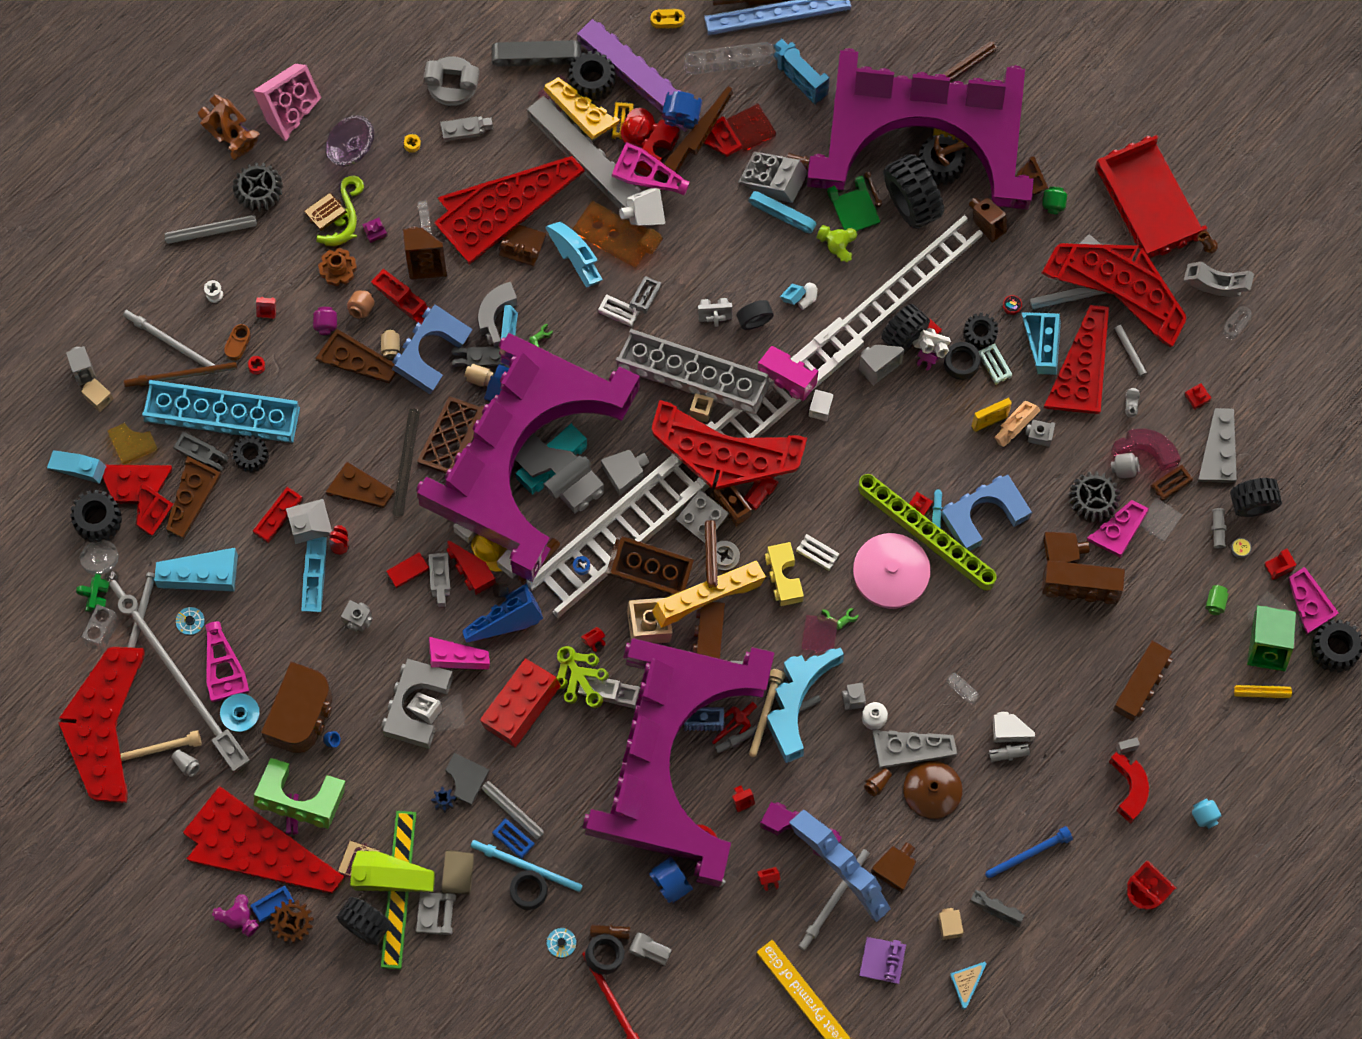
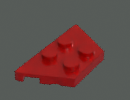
(125, 480)

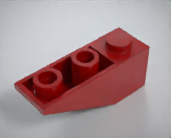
(474, 569)

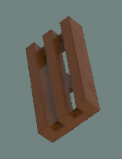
(1159, 491)

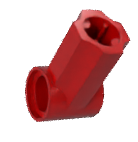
(759, 491)

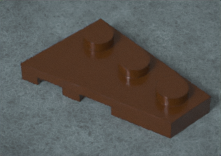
(359, 486)

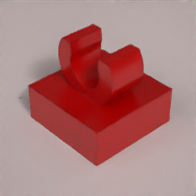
(266, 307)
(1197, 396)
(921, 503)
(592, 637)
(743, 798)
(769, 875)

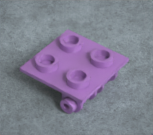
(883, 960)

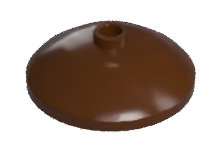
(932, 802)

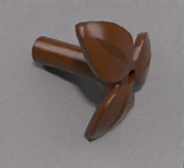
(942, 152)

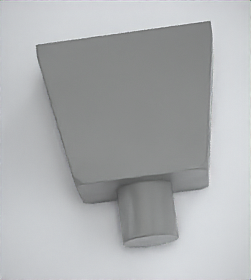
(624, 469)

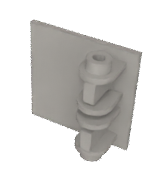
(700, 510)

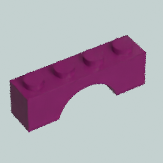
(778, 818)

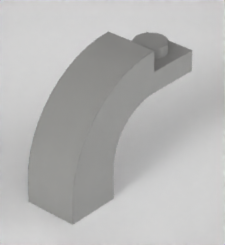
(1216, 282)
(491, 307)

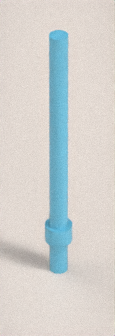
(491, 851)

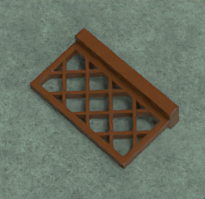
(467, 438)

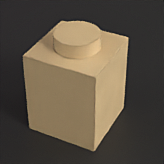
(96, 394)
(701, 408)
(950, 924)

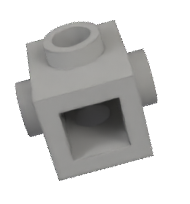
(357, 616)

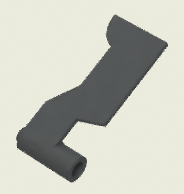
(538, 459)

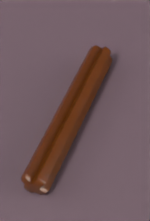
(711, 554)

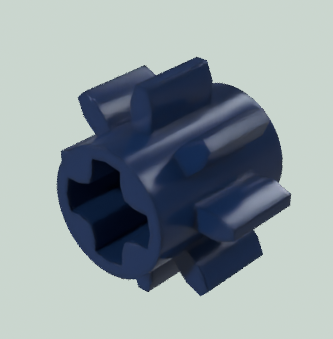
(443, 805)

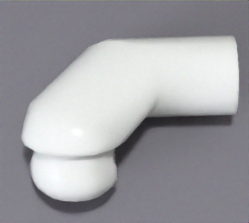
(811, 295)

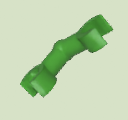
(540, 335)
(844, 620)

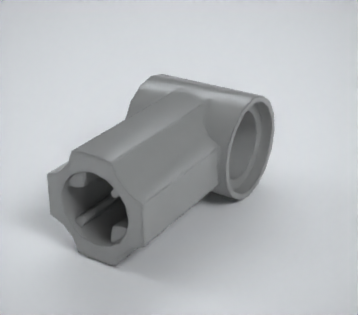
(644, 946)

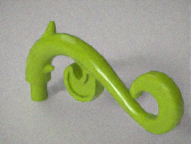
(347, 234)

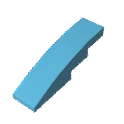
(314, 575)

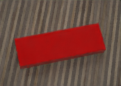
(277, 515)

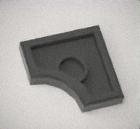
(467, 777)

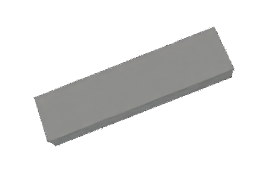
(693, 371)

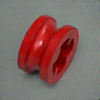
(253, 360)

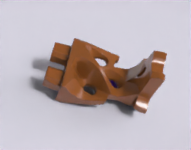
(221, 118)

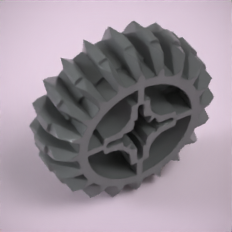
(257, 177)
(1100, 501)

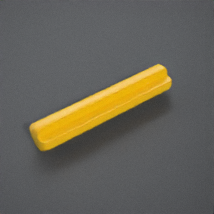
(1262, 691)

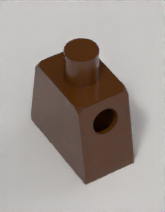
(989, 218)
(1064, 547)
(895, 867)

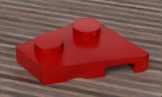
(723, 138)
(151, 509)

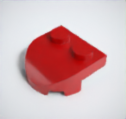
(1148, 887)

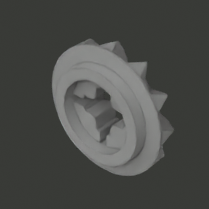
(733, 554)

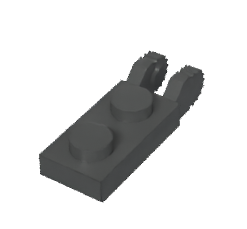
(478, 355)
(199, 451)

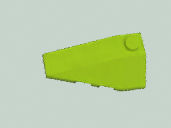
(386, 873)

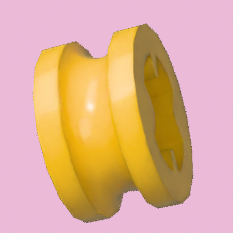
(414, 138)

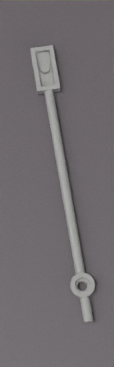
(224, 740)

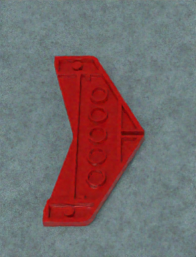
(1133, 283)
(712, 452)
(96, 711)

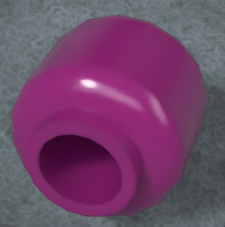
(325, 320)

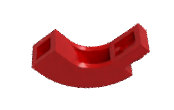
(1138, 786)

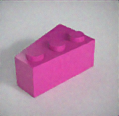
(788, 374)

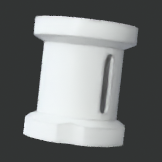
(213, 296)

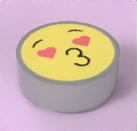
(1241, 548)

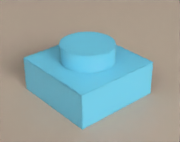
(793, 294)

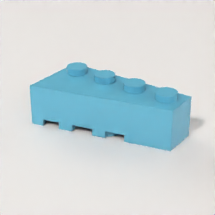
(199, 572)

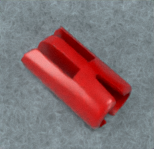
(339, 540)

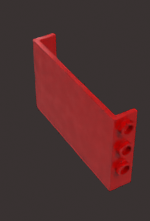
(1148, 197)

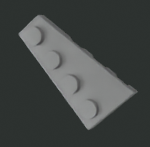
(901, 748)

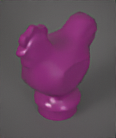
(237, 916)

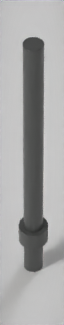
(735, 741)

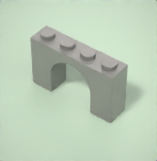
(414, 677)

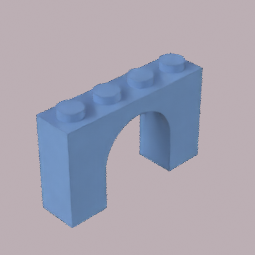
(410, 363)
(1000, 492)

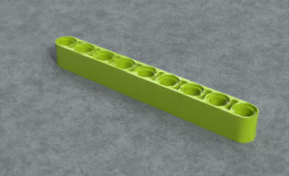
(931, 540)

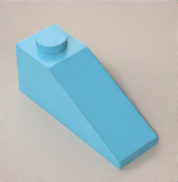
(77, 465)

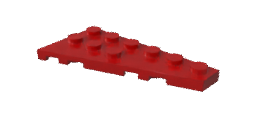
(1082, 373)

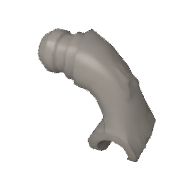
(1132, 397)

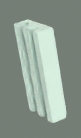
(996, 380)

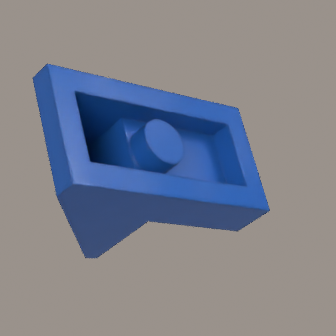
(494, 384)

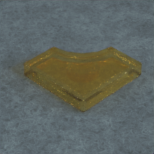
(131, 444)

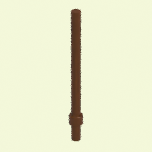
(143, 380)

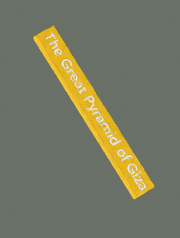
(801, 992)

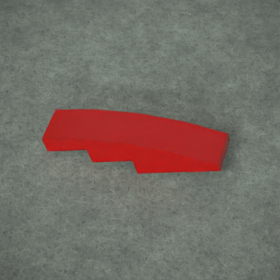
(400, 295)

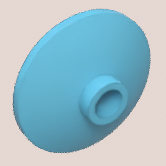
(236, 704)

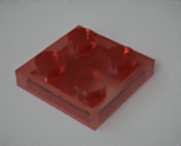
(751, 127)

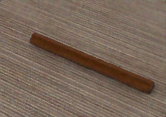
(971, 60)

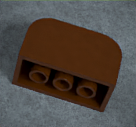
(298, 710)

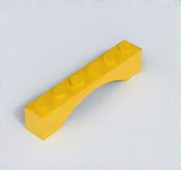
(733, 582)

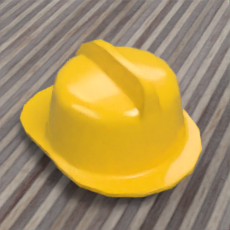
(487, 551)

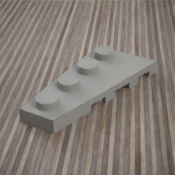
(1220, 451)

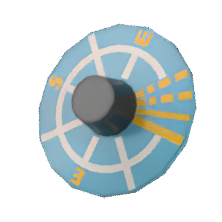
(190, 620)
(561, 942)

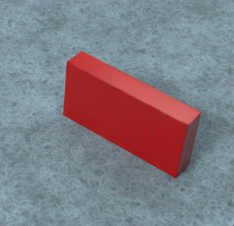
(407, 570)

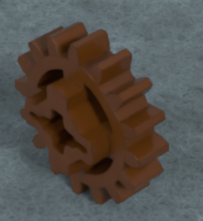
(283, 924)

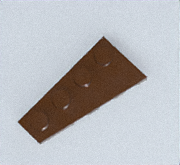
(355, 357)
(194, 489)

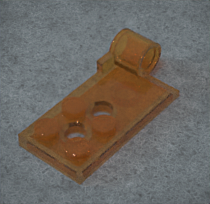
(631, 242)

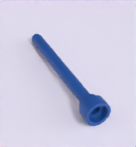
(1062, 836)

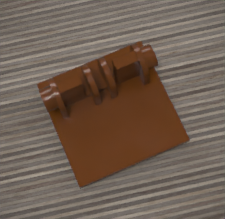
(522, 245)

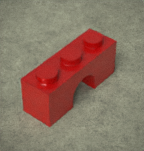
(661, 137)

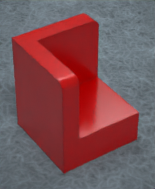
(1281, 564)

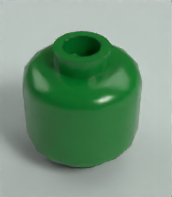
(1054, 200)

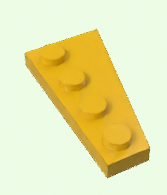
(586, 115)

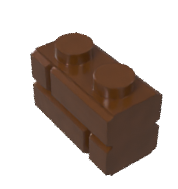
(733, 503)

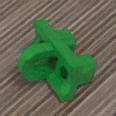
(91, 592)

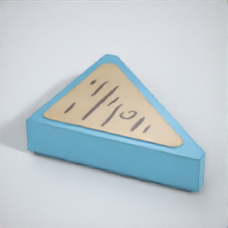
(966, 982)

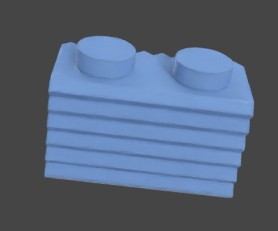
(706, 719)

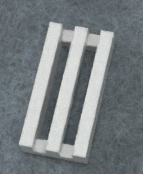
(601, 310)
(821, 546)

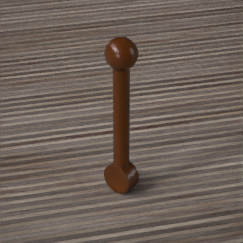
(878, 202)

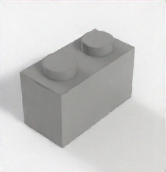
(81, 365)
(583, 492)

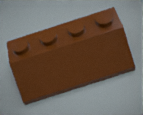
(423, 254)

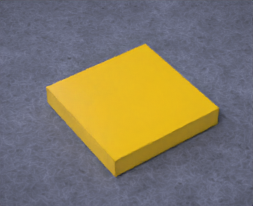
(991, 414)

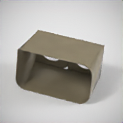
(457, 872)

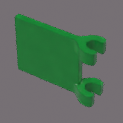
(854, 208)

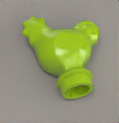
(837, 241)

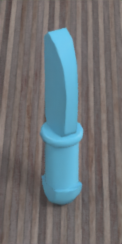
(936, 518)

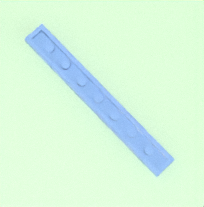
(772, 14)

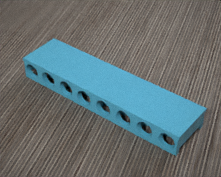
(221, 411)

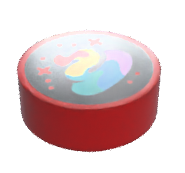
(1012, 305)

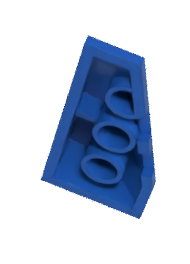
(514, 614)

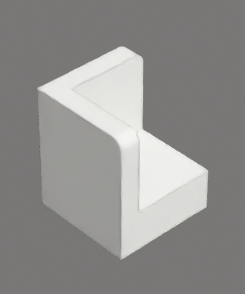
(820, 405)

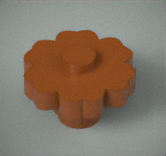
(337, 267)

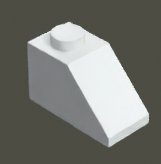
(1010, 729)

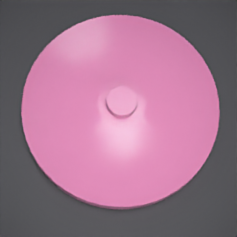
(891, 571)

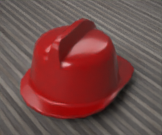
(637, 126)

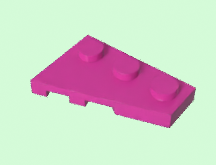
(1120, 529)
(1311, 601)

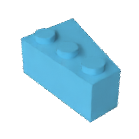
(1044, 338)

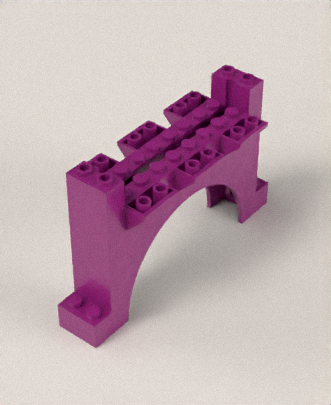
(978, 114)
(532, 395)
(644, 801)

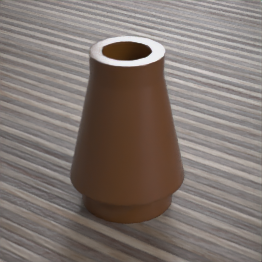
(877, 782)

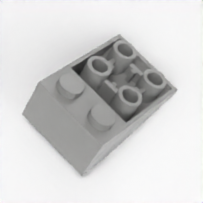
(774, 176)

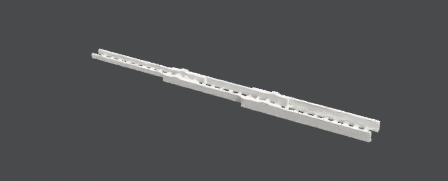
(672, 463)

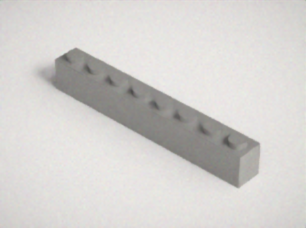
(574, 143)

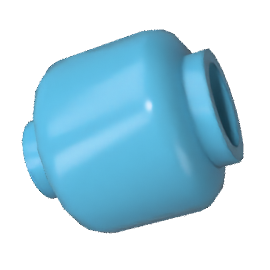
(1206, 813)

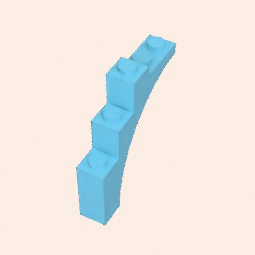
(801, 676)

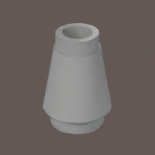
(186, 763)

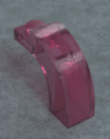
(1151, 441)

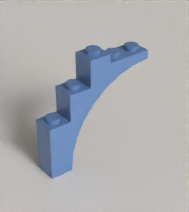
(843, 862)

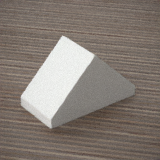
(425, 707)

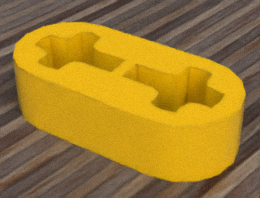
(667, 18)

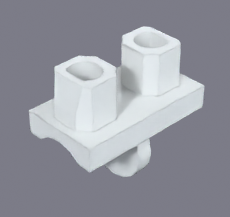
(932, 342)

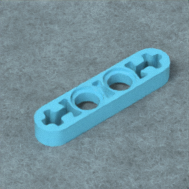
(782, 212)

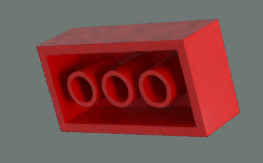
(520, 702)

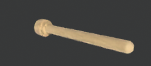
(776, 678)
(192, 739)

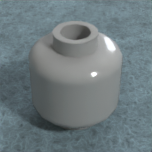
(1125, 465)

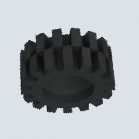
(984, 321)
(247, 443)

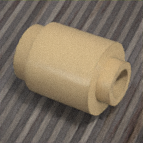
(390, 344)
(478, 375)

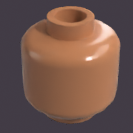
(360, 304)

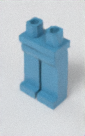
(800, 72)

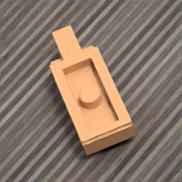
(1016, 422)

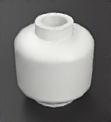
(874, 722)

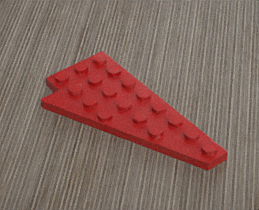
(491, 210)
(246, 843)

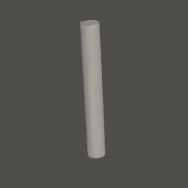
(1130, 350)

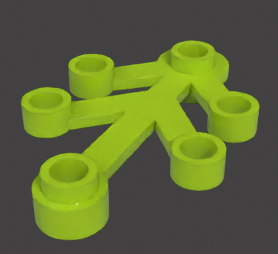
(578, 675)

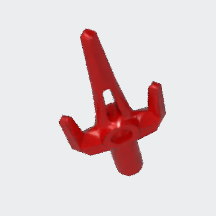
(740, 717)

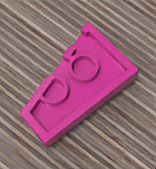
(453, 655)

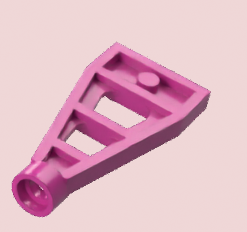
(628, 161)
(228, 686)

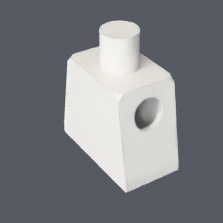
(644, 208)

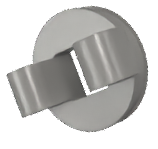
(456, 66)

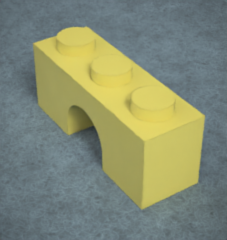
(787, 590)

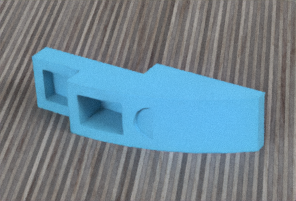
(573, 247)

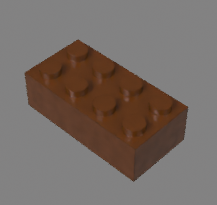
(649, 566)
(1083, 582)

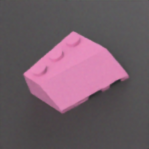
(287, 99)

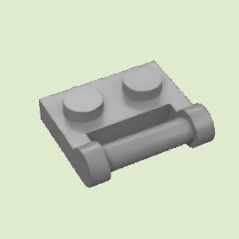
(429, 912)

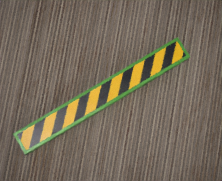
(398, 900)

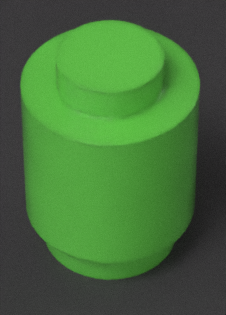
(1217, 600)

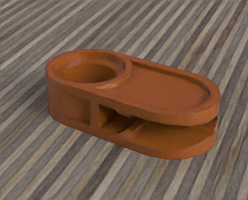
(236, 346)

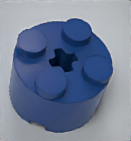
(681, 109)
(671, 879)

